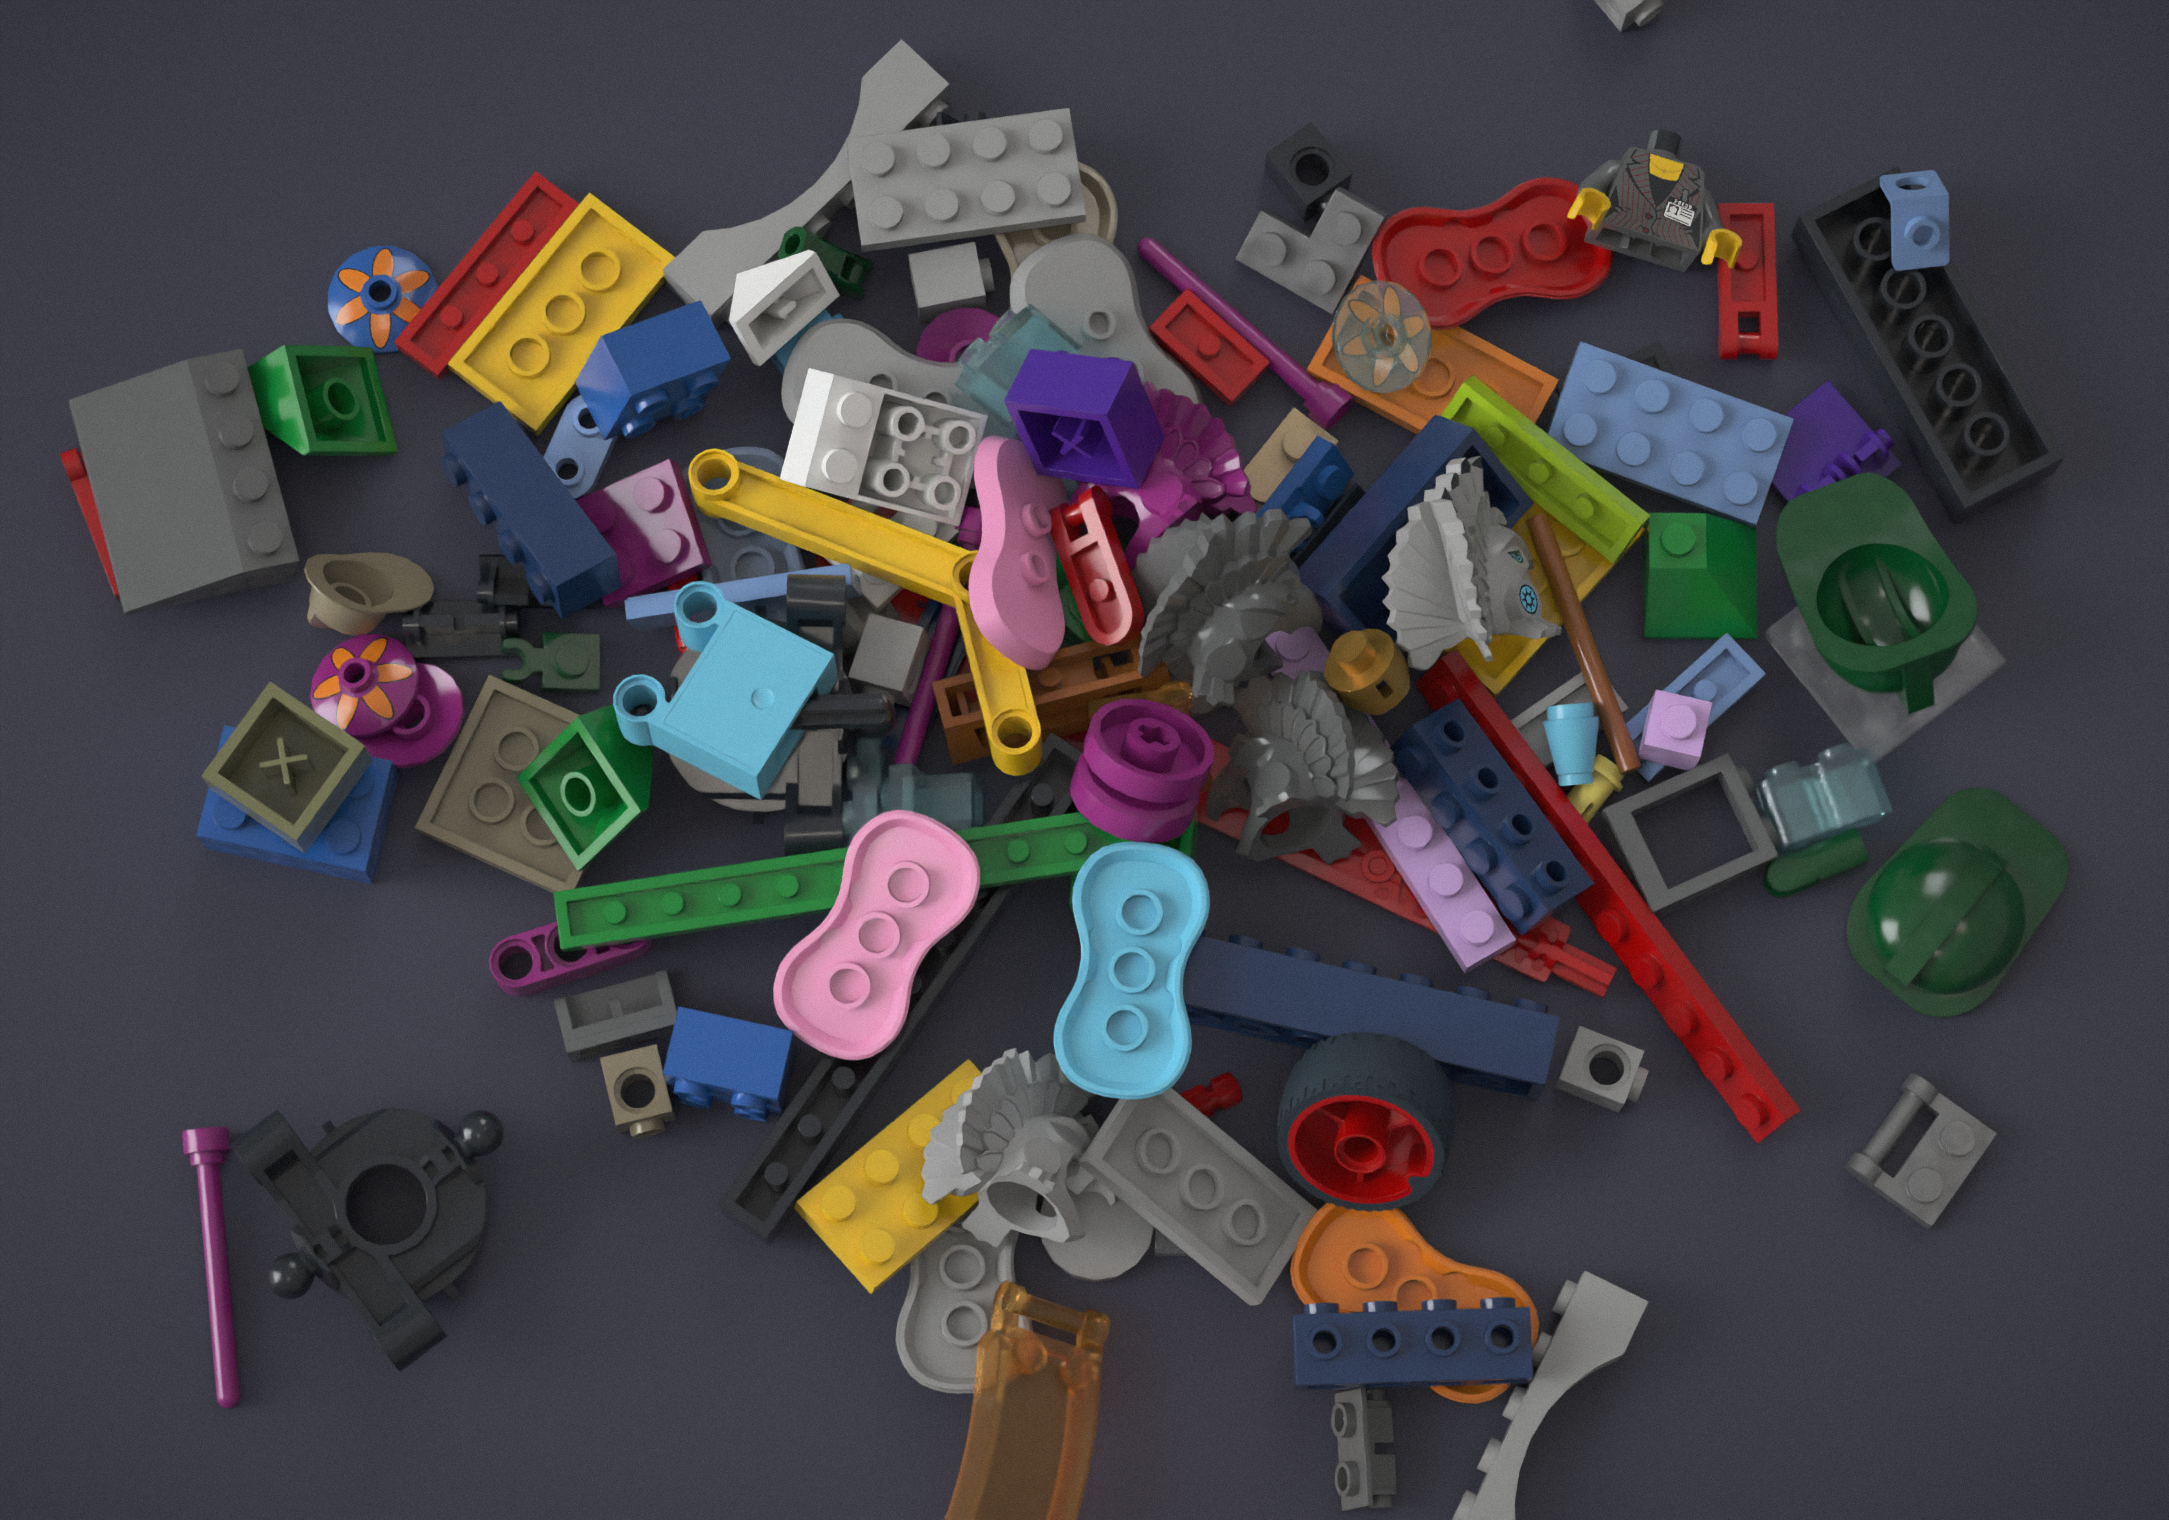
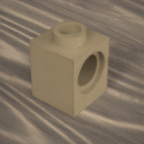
(633, 1066)

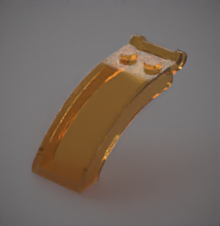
(1031, 1413)

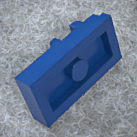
(1311, 484)

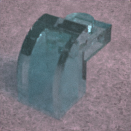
(948, 798)

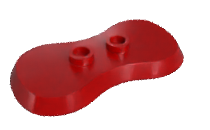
(1492, 252)

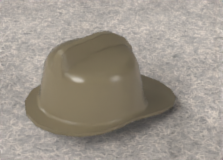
(362, 588)

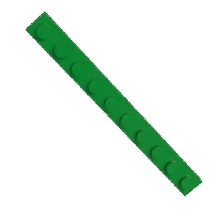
(800, 884)

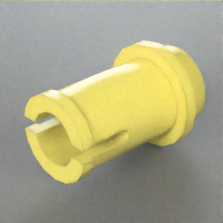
(1590, 797)

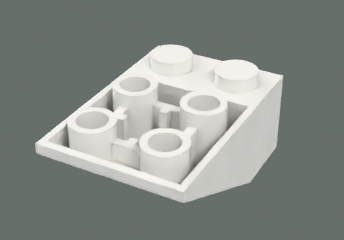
(883, 447)

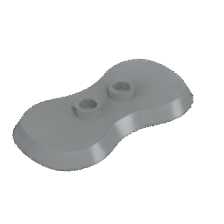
(1095, 299)
(869, 356)
(952, 1307)

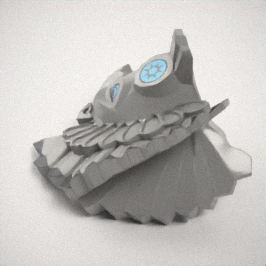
(1460, 572)

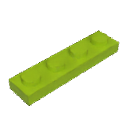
(1549, 471)

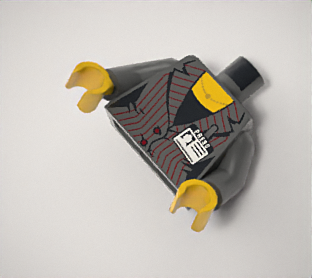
(1654, 207)

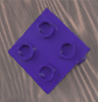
(1829, 445)

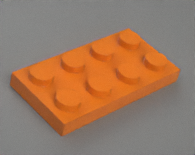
(1452, 360)

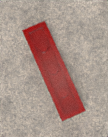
(485, 275)

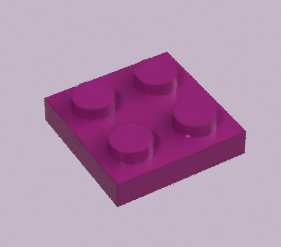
(650, 529)

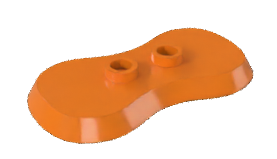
(1383, 1257)

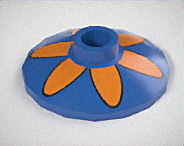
(375, 323)

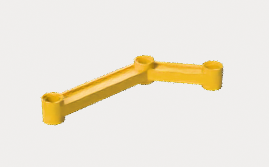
(890, 554)

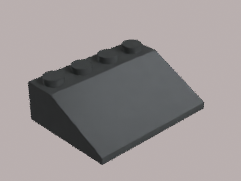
(185, 483)

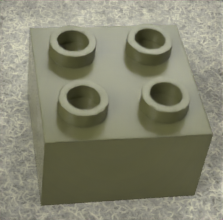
(287, 767)

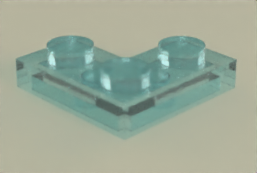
(865, 781)

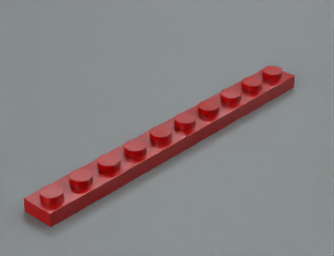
(1628, 921)

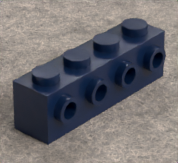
(530, 510)
(1490, 824)
(1411, 1347)

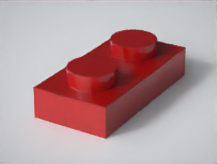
(1209, 347)

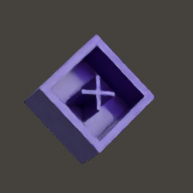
(1084, 418)

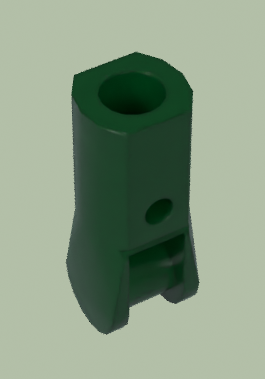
(833, 259)
(1816, 864)

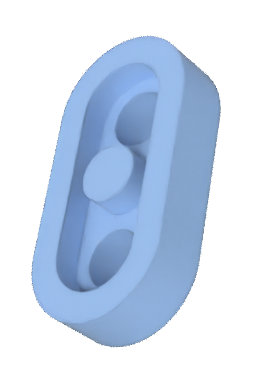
(579, 447)

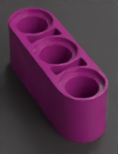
(550, 970)

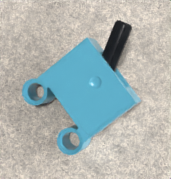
(743, 696)

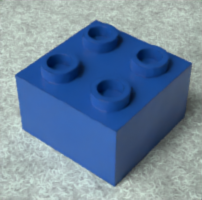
(653, 371)
(730, 1064)

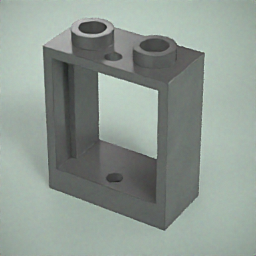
(1638, 862)

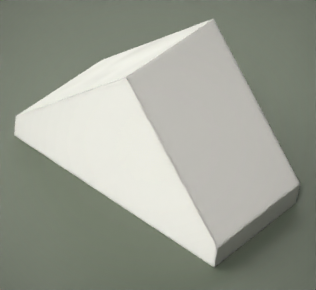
(778, 302)

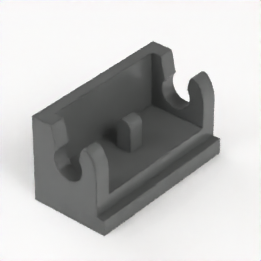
(617, 1016)

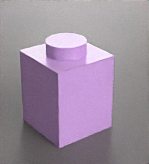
(1674, 730)

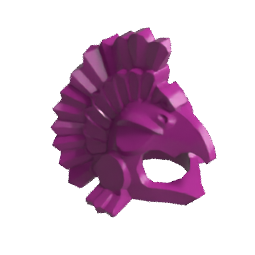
(1191, 474)

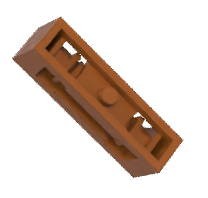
(1058, 692)

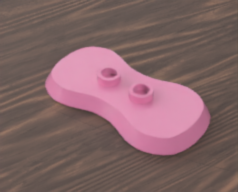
(1015, 568)
(855, 973)

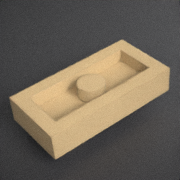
(1281, 454)

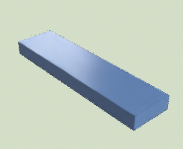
(657, 609)

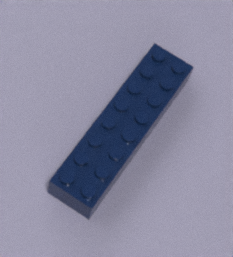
(1303, 1001)

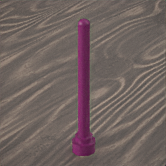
(1324, 401)
(937, 655)
(207, 1152)

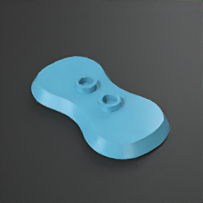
(1127, 1014)

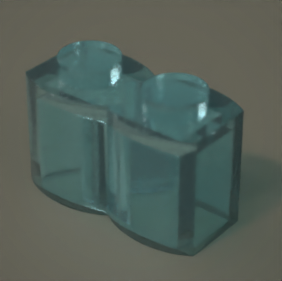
(993, 365)
(1823, 797)

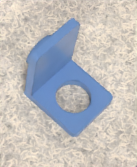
(1918, 220)

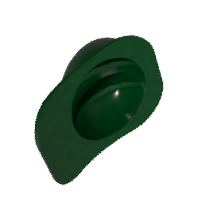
(1875, 587)
(1957, 903)

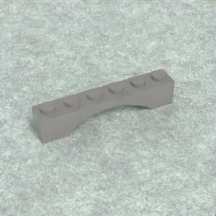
(894, 96)
(1590, 1335)

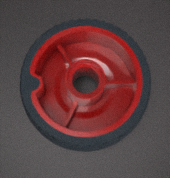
(1366, 1121)

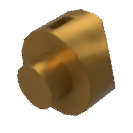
(1360, 663)

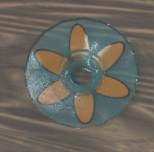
(1363, 339)

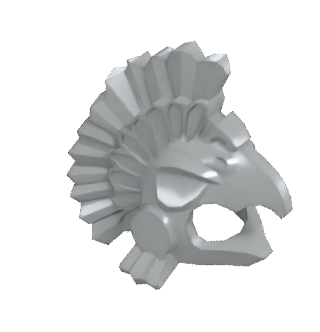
(1011, 1141)

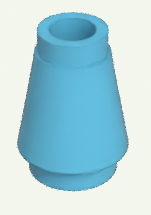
(1572, 741)

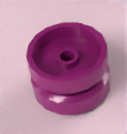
(1141, 770)

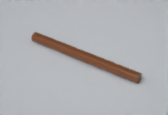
(1583, 644)

